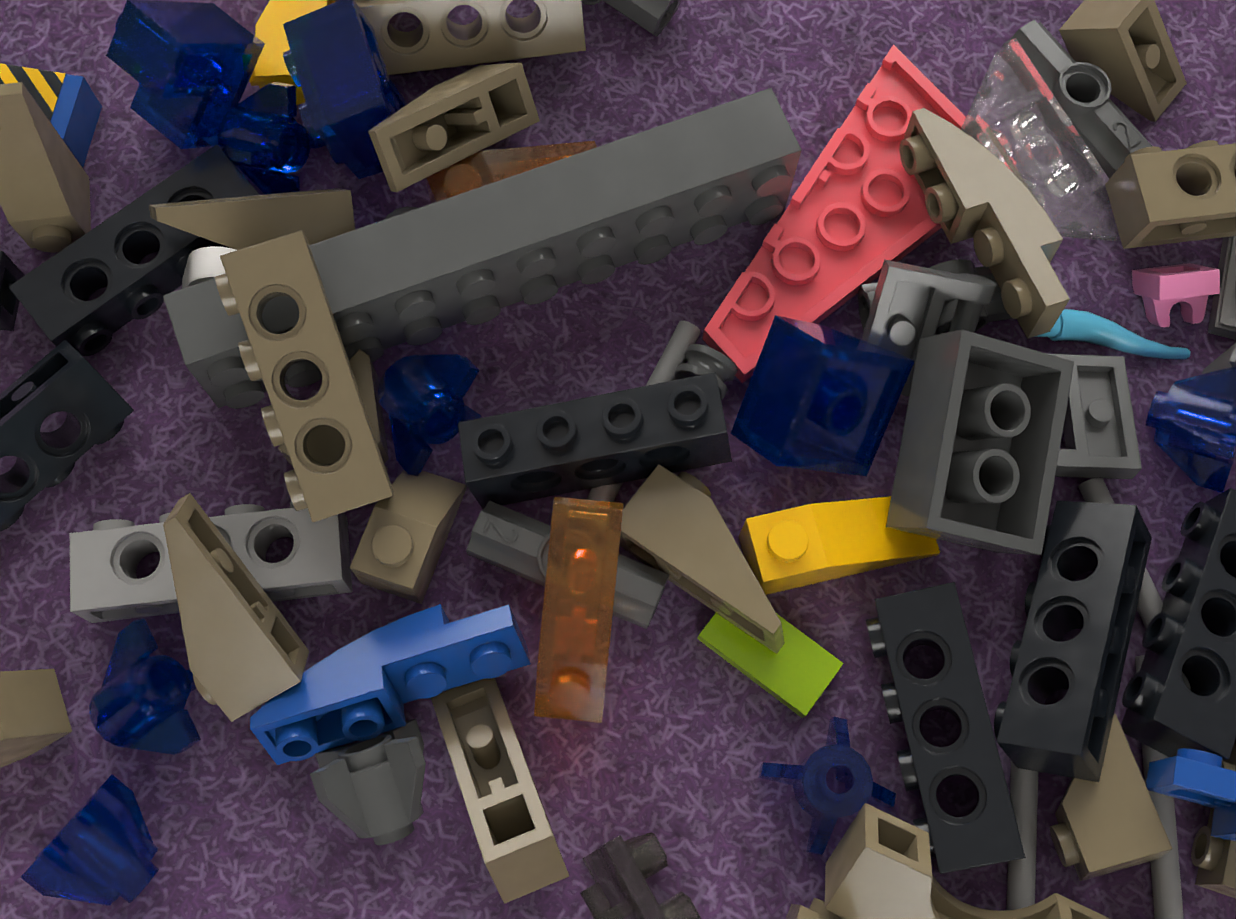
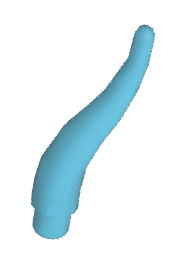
(1094, 329)

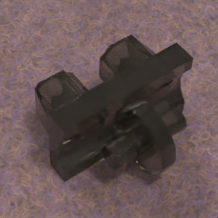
(621, 886)

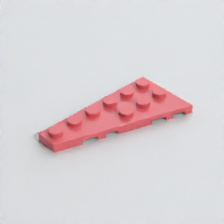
(840, 220)

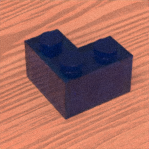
(187, 65)
(342, 82)

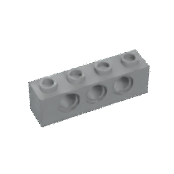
(107, 560)

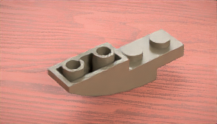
(983, 200)

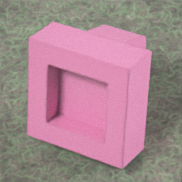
(1172, 284)

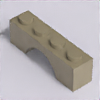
(887, 874)

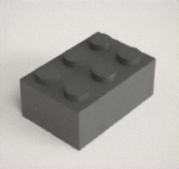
(980, 443)

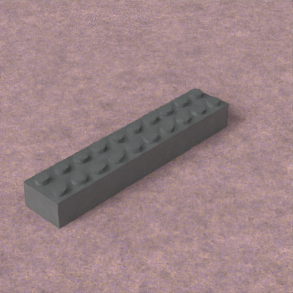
(515, 240)

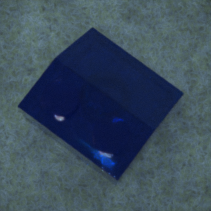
(820, 398)

